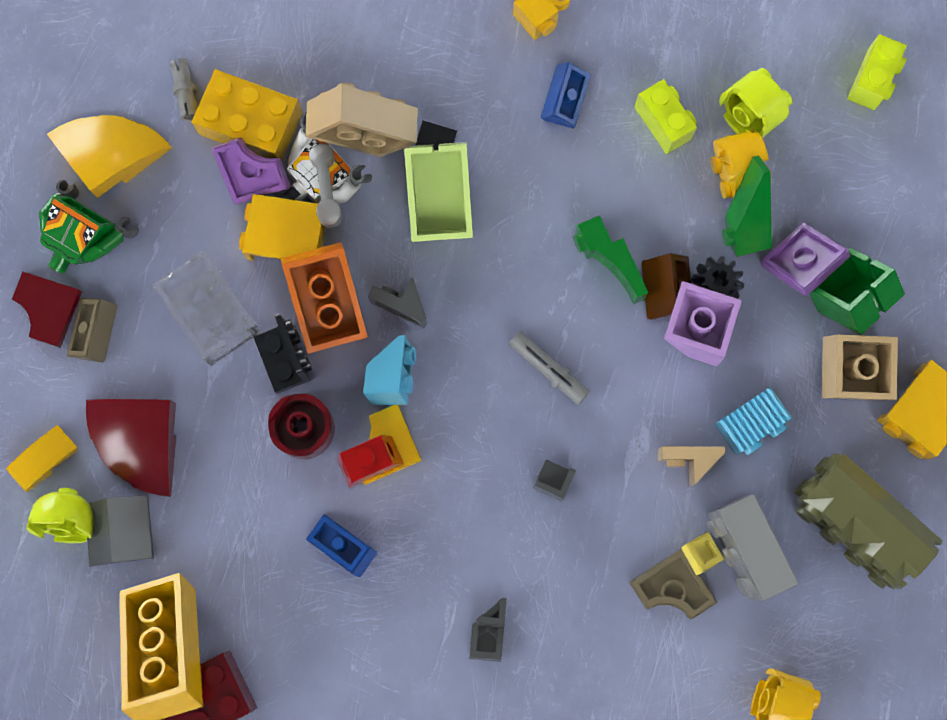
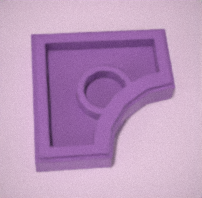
(248, 172)

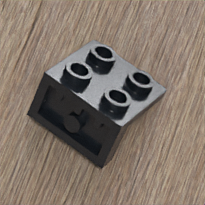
(281, 357)

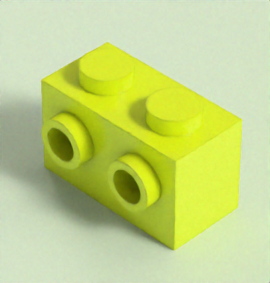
(877, 71)
(665, 116)

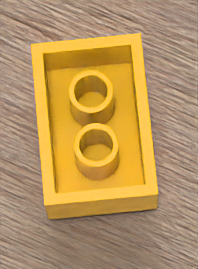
(249, 111)

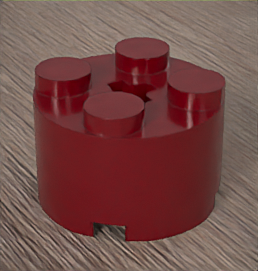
(283, 427)

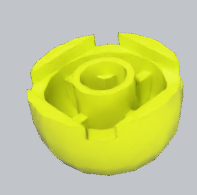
(63, 516)

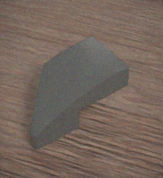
(488, 634)

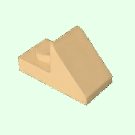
(699, 459)

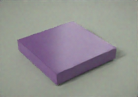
(805, 259)

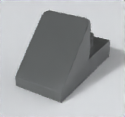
(406, 307)

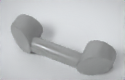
(328, 210)

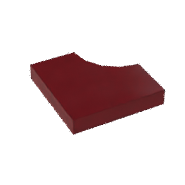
(48, 307)

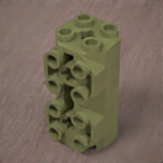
(867, 521)

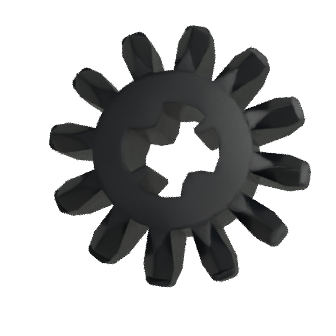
(712, 270)

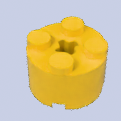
(733, 158)
(784, 697)

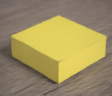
(702, 553)

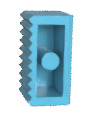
(754, 421)

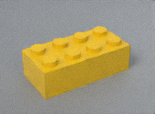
(159, 649)

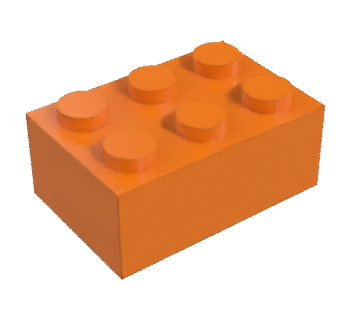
(324, 297)

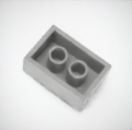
(751, 549)

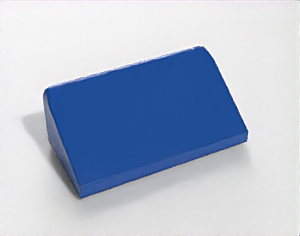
(565, 95)

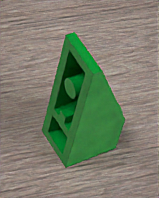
(750, 212)

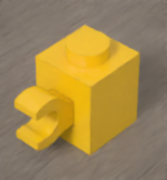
(538, 16)

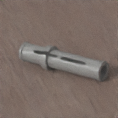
(577, 392)

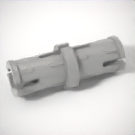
(184, 88)

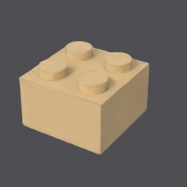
(859, 367)

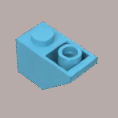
(389, 374)

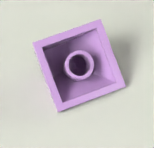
(702, 323)

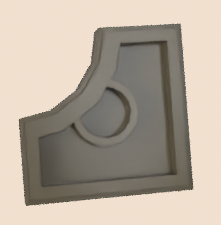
(674, 584)

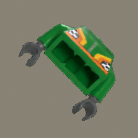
(76, 231)

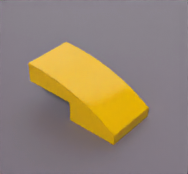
(41, 458)

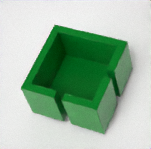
(858, 292)

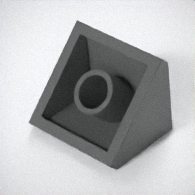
(120, 531)

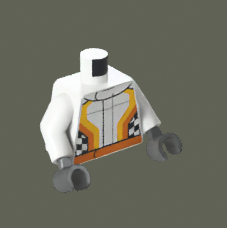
(344, 179)

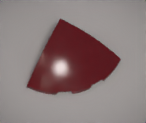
(135, 440)

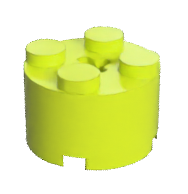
(755, 103)

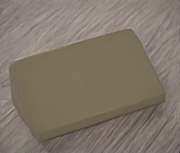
(92, 330)

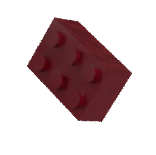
(223, 692)

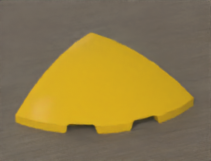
(108, 149)

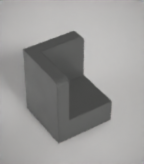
(554, 480)

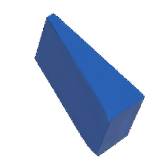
(341, 546)

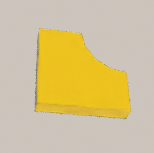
(391, 423)

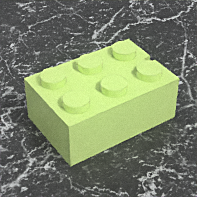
(438, 192)

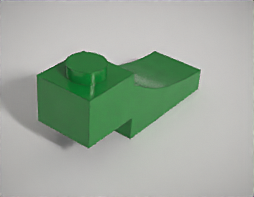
(595, 242)

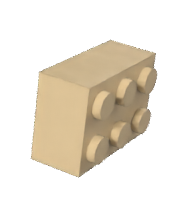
(361, 120)

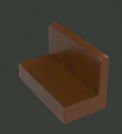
(663, 280)

